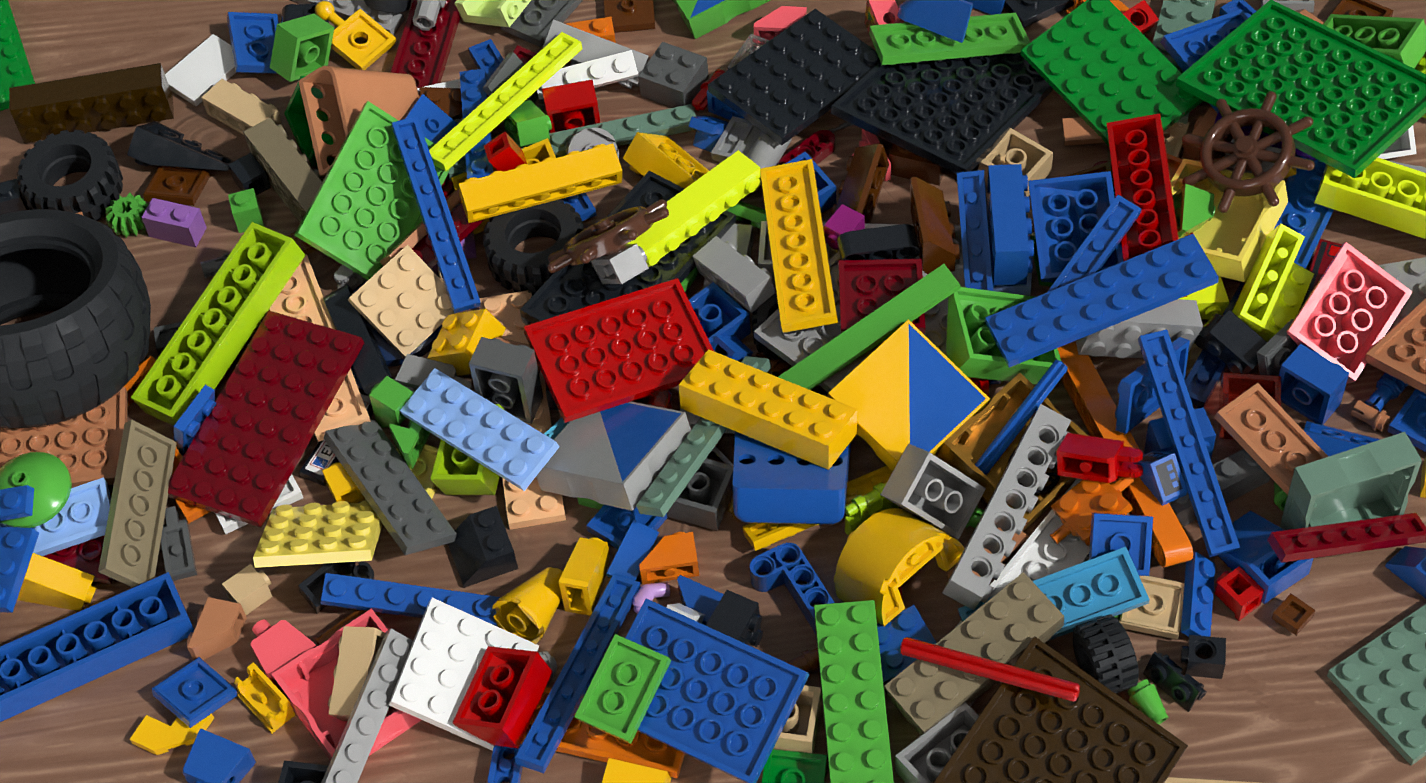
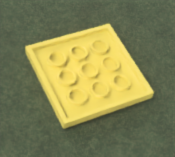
(318, 534)

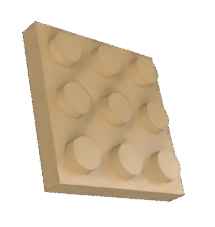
(403, 301)

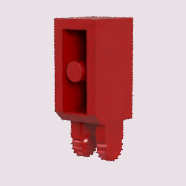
(1097, 459)

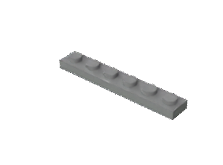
(369, 710)

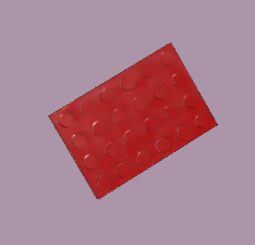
(618, 349)

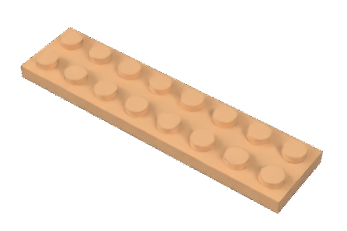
(304, 301)

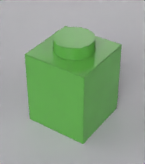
(245, 209)

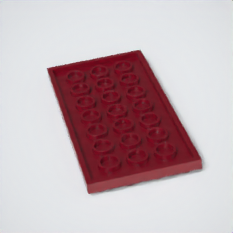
(264, 418)

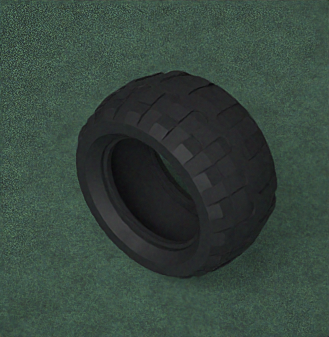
(95, 339)

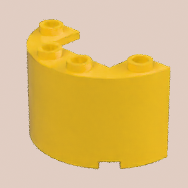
(885, 555)

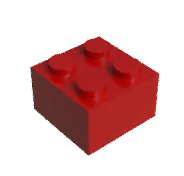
(571, 105)

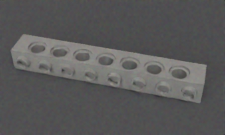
(963, 583)

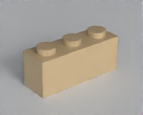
(236, 107)
(356, 654)

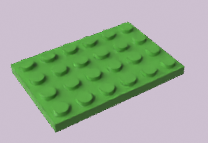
(364, 198)

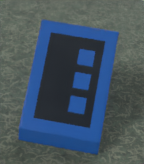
(1163, 476)

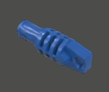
(1387, 389)

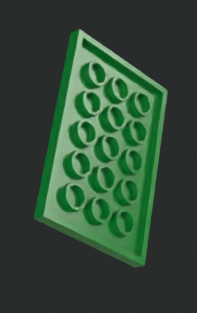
(1107, 69)

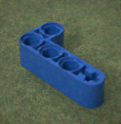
(790, 574)

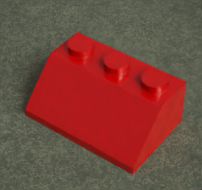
(503, 696)

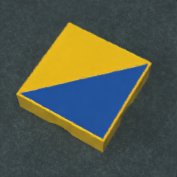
(908, 395)

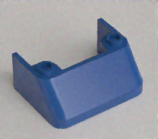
(946, 16)

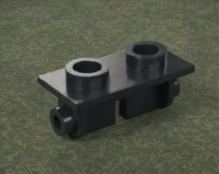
(1168, 677)

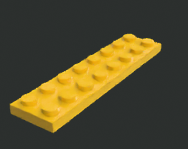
(798, 246)

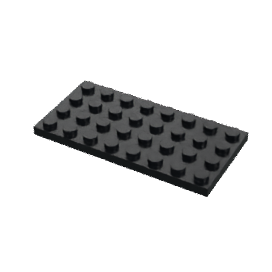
(581, 286)

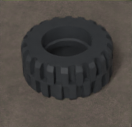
(66, 155)
(506, 231)

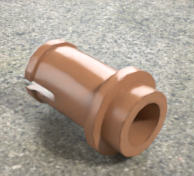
(1371, 416)

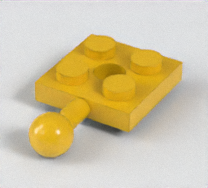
(356, 26)

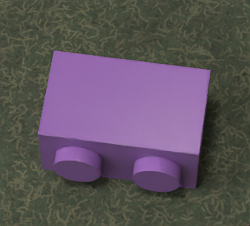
(174, 222)

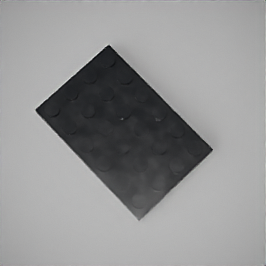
(795, 76)

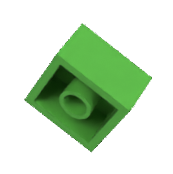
(301, 46)

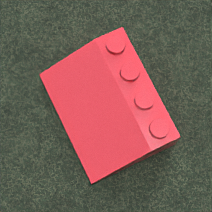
(1349, 310)

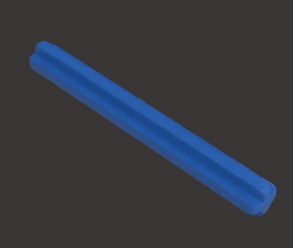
(1021, 416)

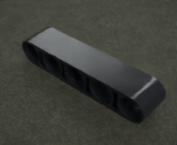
(370, 363)

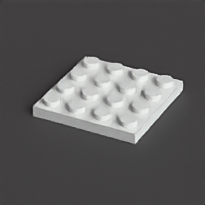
(444, 663)

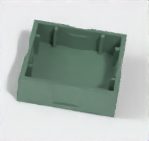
(1353, 484)

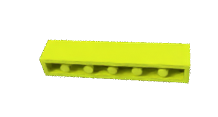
(700, 205)

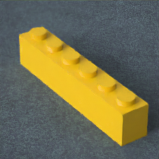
(540, 182)

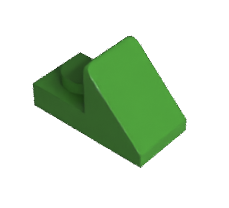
(409, 441)

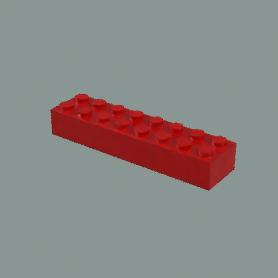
(1144, 179)

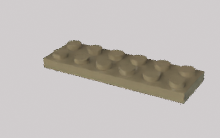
(137, 505)

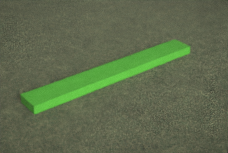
(873, 329)

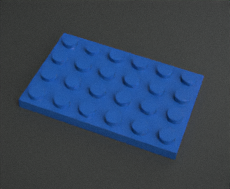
(717, 695)

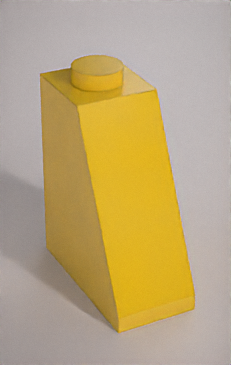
(584, 575)
(56, 584)

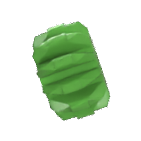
(126, 214)

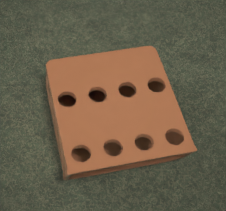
(343, 98)

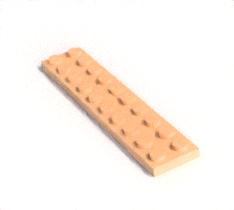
(532, 505)

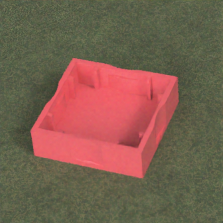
(310, 682)

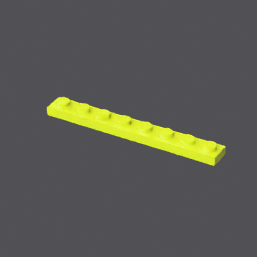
(504, 101)

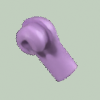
(650, 592)

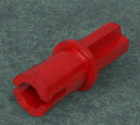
(700, 101)

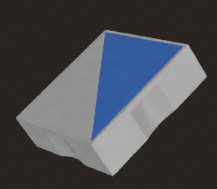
(614, 453)

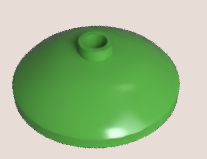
(50, 483)

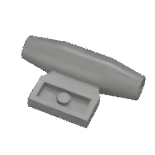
(751, 142)

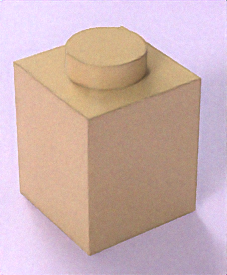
(248, 588)

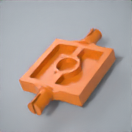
(1085, 498)

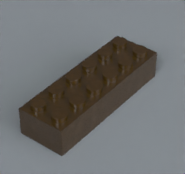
(92, 102)

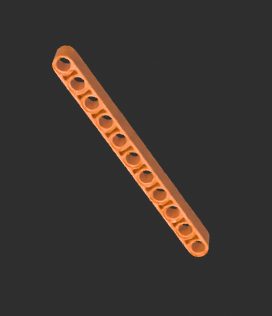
(1097, 411)

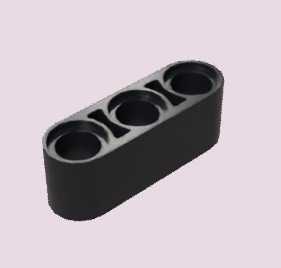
(879, 243)

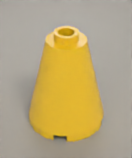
(530, 606)

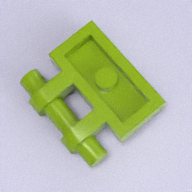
(864, 506)

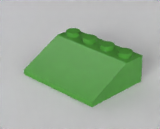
(972, 344)

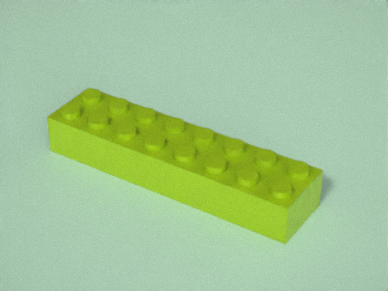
(219, 322)

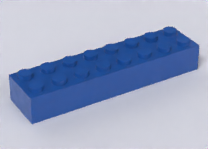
(91, 644)

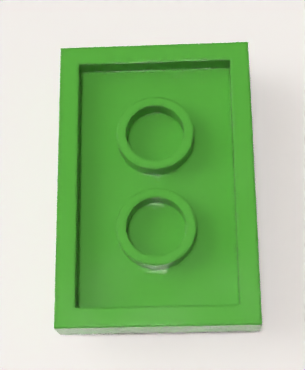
(622, 688)

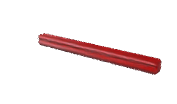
(990, 669)

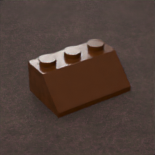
(864, 180)
(932, 226)

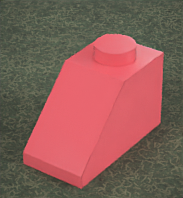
(778, 21)

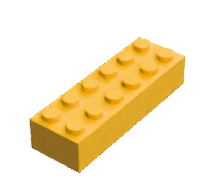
(768, 409)

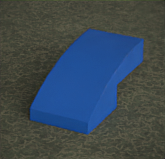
(633, 551)

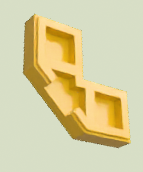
(159, 737)

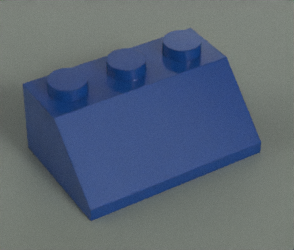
(1335, 440)

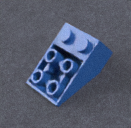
(1259, 558)

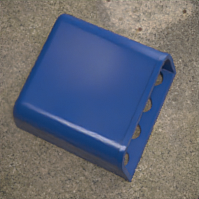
(785, 488)

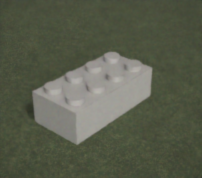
(1121, 340)

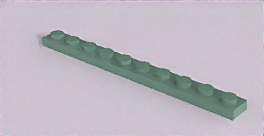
(623, 130)

